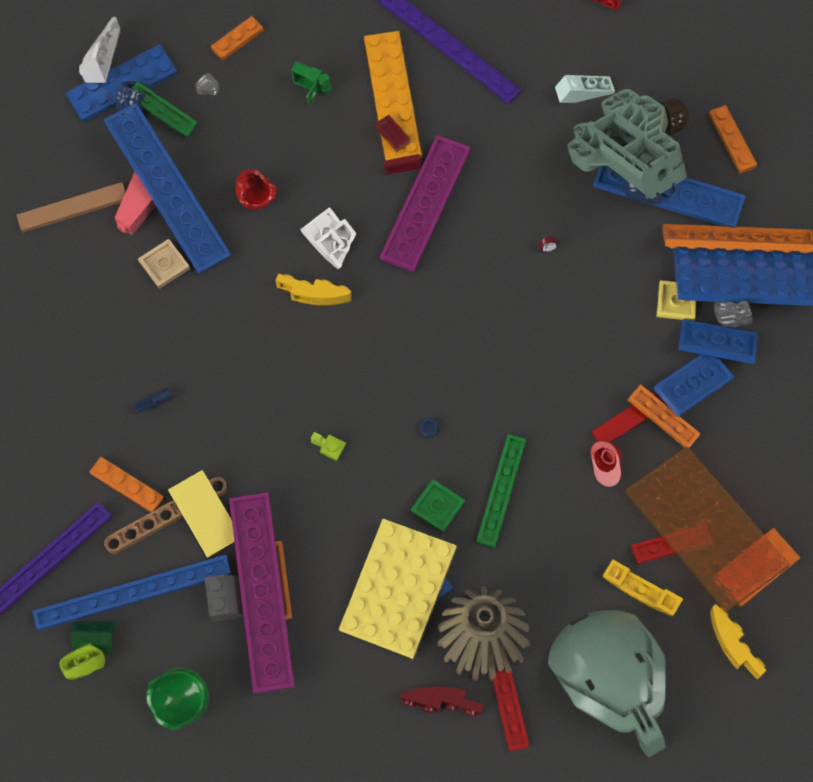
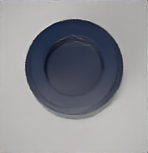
(428, 428)

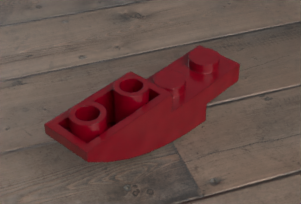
(434, 697)

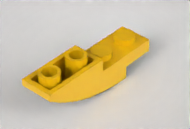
(320, 293)
(728, 636)

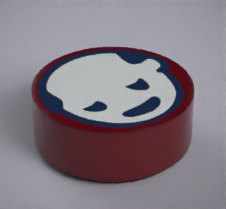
(548, 244)

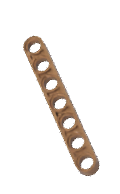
(155, 516)

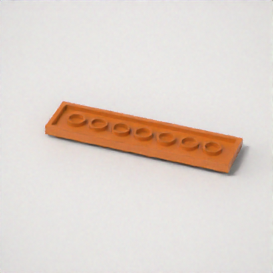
(738, 238)

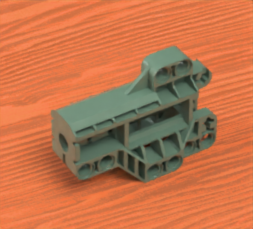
(642, 127)

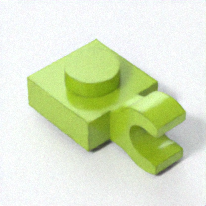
(331, 446)

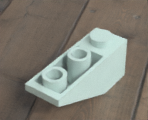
(580, 88)

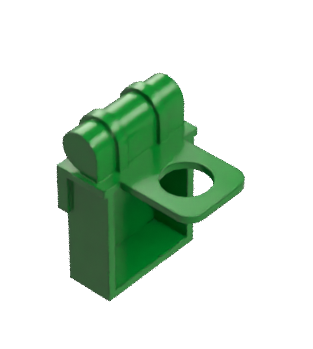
(311, 79)

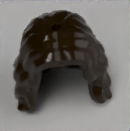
(676, 115)

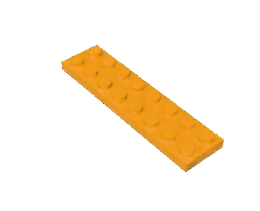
(392, 89)

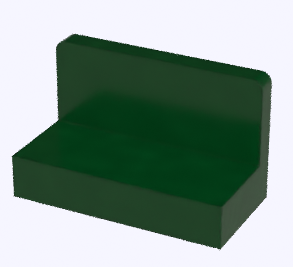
(95, 633)

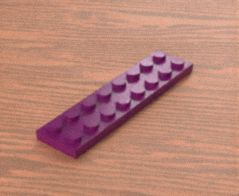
(425, 204)

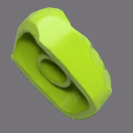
(82, 662)

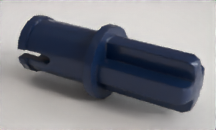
(152, 400)

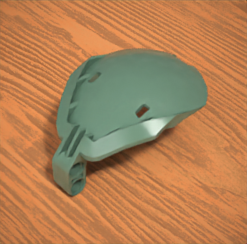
(625, 692)

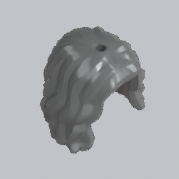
(733, 314)

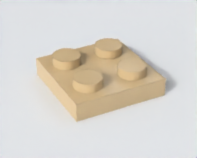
(163, 263)

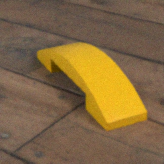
(641, 589)

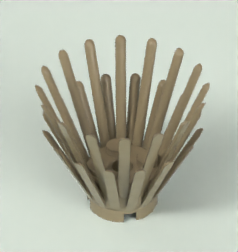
(483, 636)

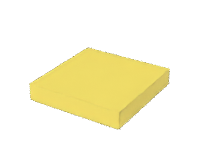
(670, 307)

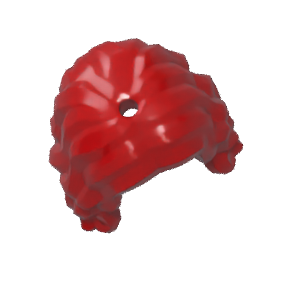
(254, 189)

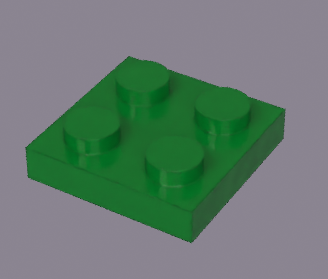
(437, 506)

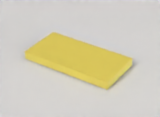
(204, 513)

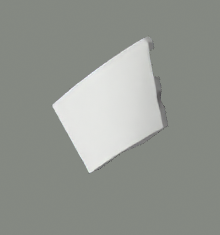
(330, 236)

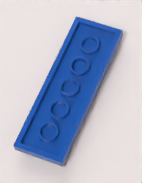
(96, 98)

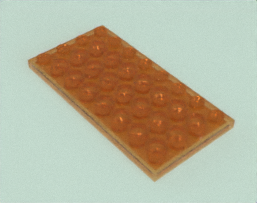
(707, 529)

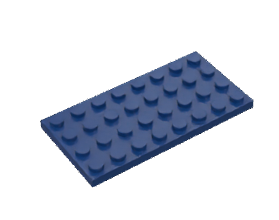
(744, 275)

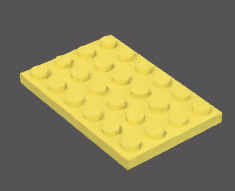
(398, 588)

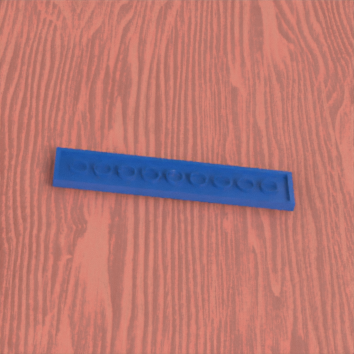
(167, 188)

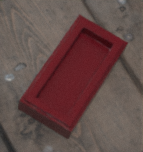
(392, 133)
(402, 164)

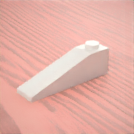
(100, 55)

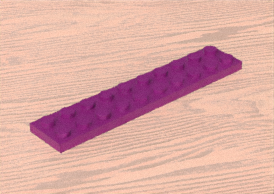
(261, 593)

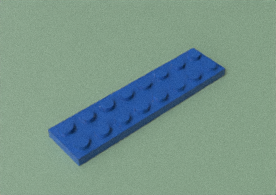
(687, 198)

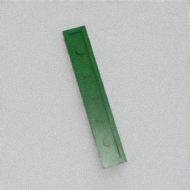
(501, 491)

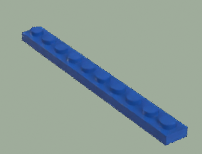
(130, 593)

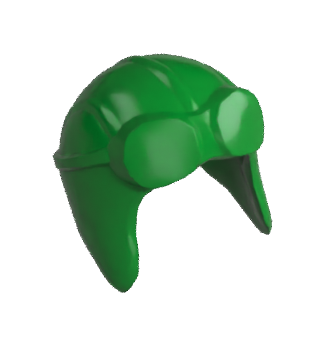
(177, 697)

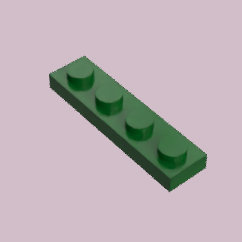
(165, 111)

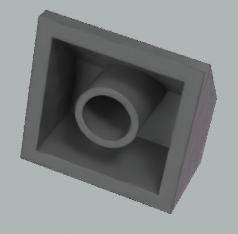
(224, 597)

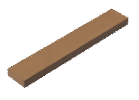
(71, 207)

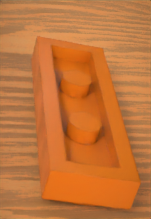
(237, 38)

